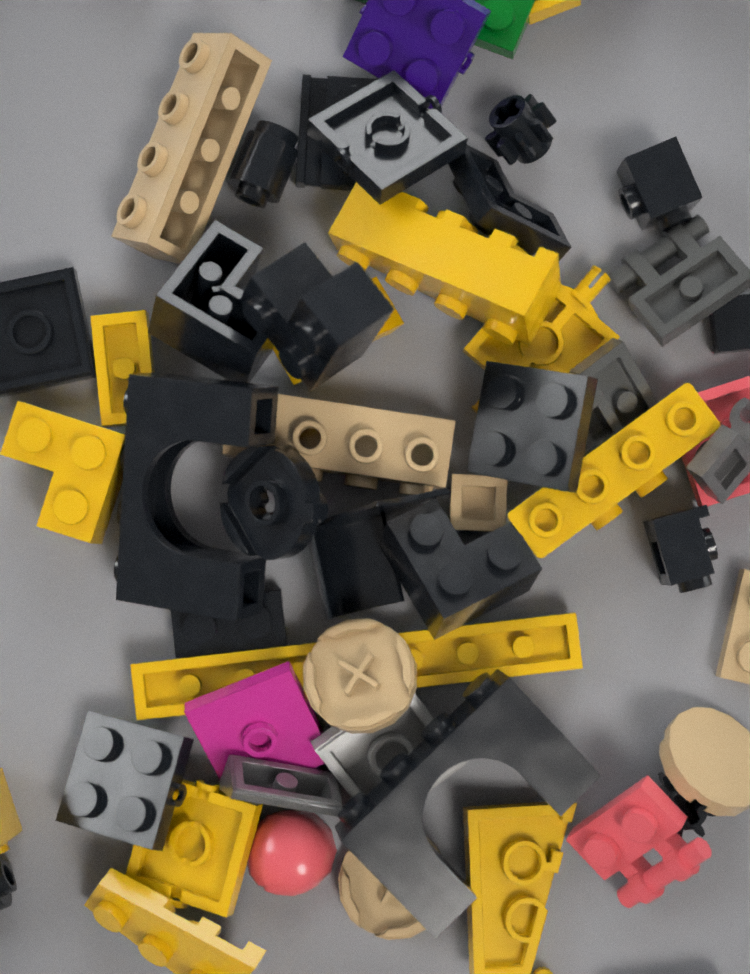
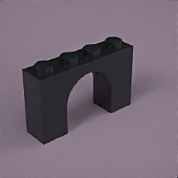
(156, 555)
(387, 823)

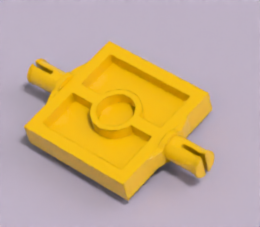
(564, 338)

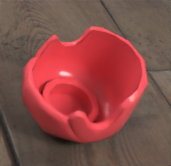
(291, 852)

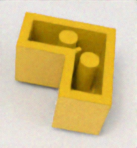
(83, 465)

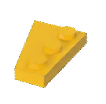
(511, 871)
(163, 936)

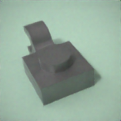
(725, 457)

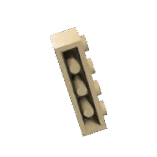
(191, 146)
(365, 443)

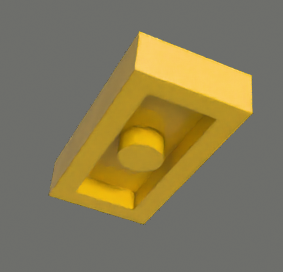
(120, 349)

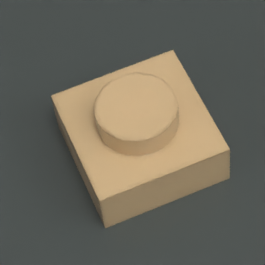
(477, 502)

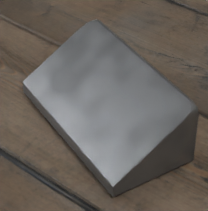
(281, 785)

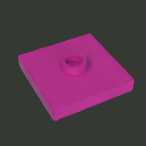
(257, 719)

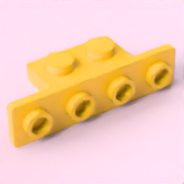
(615, 469)

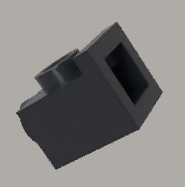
(682, 548)

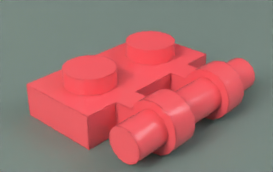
(629, 828)

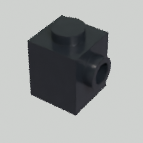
(658, 186)

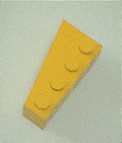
(449, 262)

